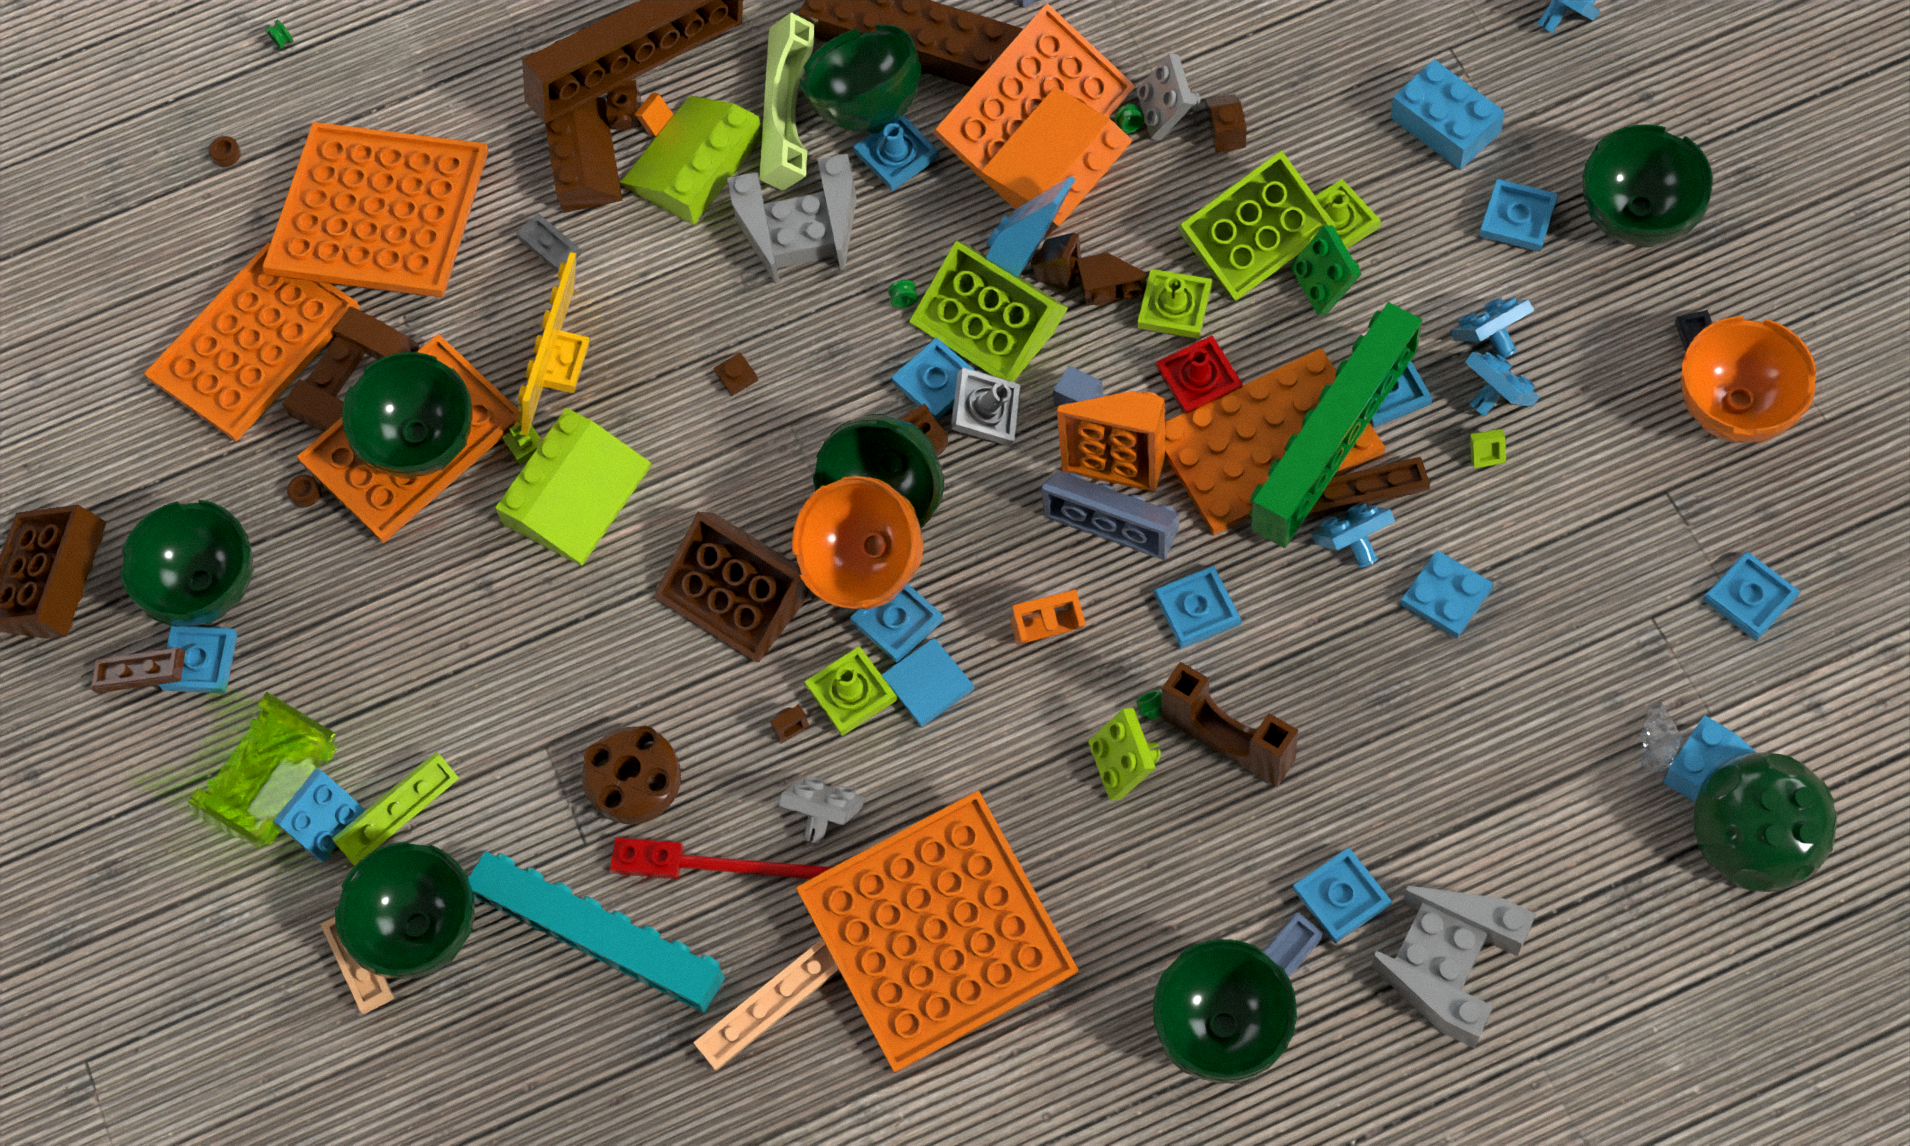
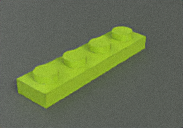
(395, 808)

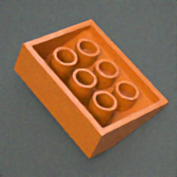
(1051, 145)
(1115, 438)

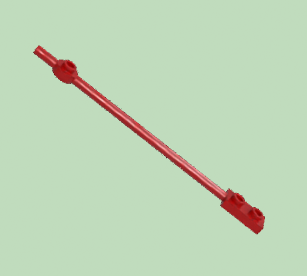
(666, 859)

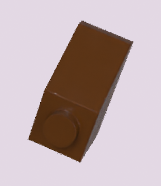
(1226, 122)
(1057, 261)

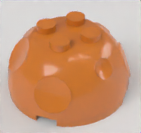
(1747, 379)
(857, 543)

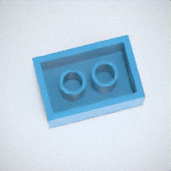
(1447, 114)

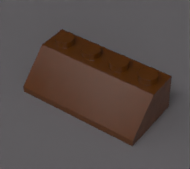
(584, 157)

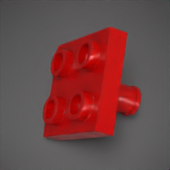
(1198, 374)

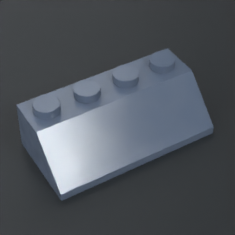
(1110, 514)

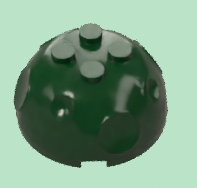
(863, 78)
(1646, 185)
(407, 415)
(885, 451)
(187, 563)
(1765, 821)
(405, 910)
(1224, 1011)

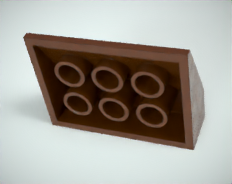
(46, 569)
(732, 585)

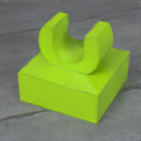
(521, 445)
(1488, 448)

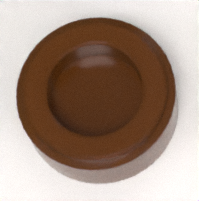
(224, 151)
(304, 491)

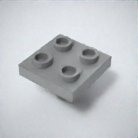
(1166, 97)
(985, 406)
(821, 804)

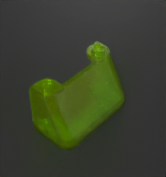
(264, 772)

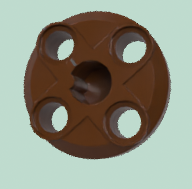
(631, 775)

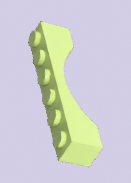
(781, 150)

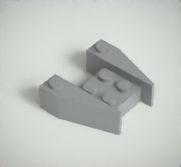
(798, 227)
(1443, 951)

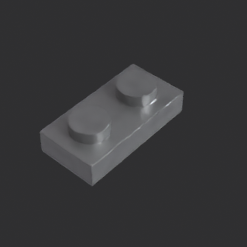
(547, 241)

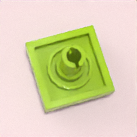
(1348, 212)
(1175, 303)
(850, 691)
(1123, 754)

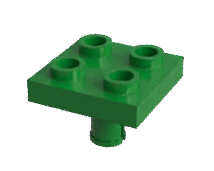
(1325, 270)

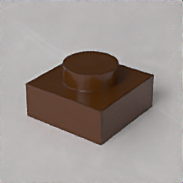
(735, 374)
(789, 723)

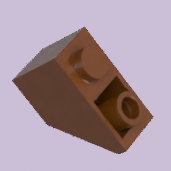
(1109, 279)

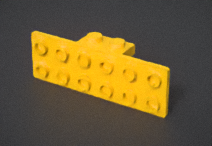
(557, 352)

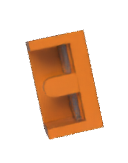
(1047, 617)

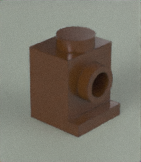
(622, 106)
(926, 422)

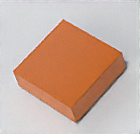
(654, 114)

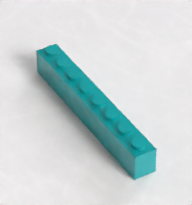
(596, 932)

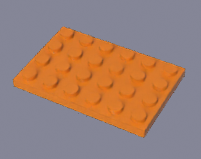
(1034, 63)
(249, 345)
(1233, 441)
(390, 502)

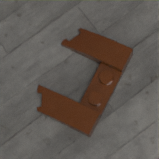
(356, 335)

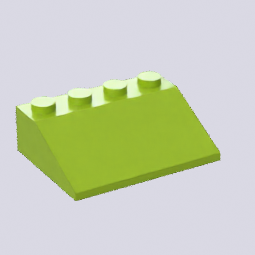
(694, 156)
(1255, 225)
(987, 313)
(572, 487)

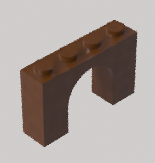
(1190, 708)

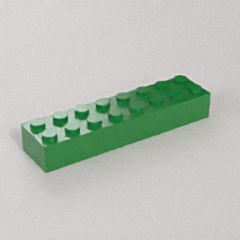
(1335, 424)

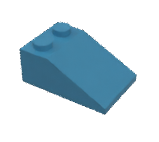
(1022, 233)
(1701, 755)

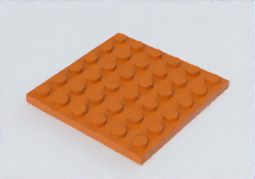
(376, 209)
(937, 931)

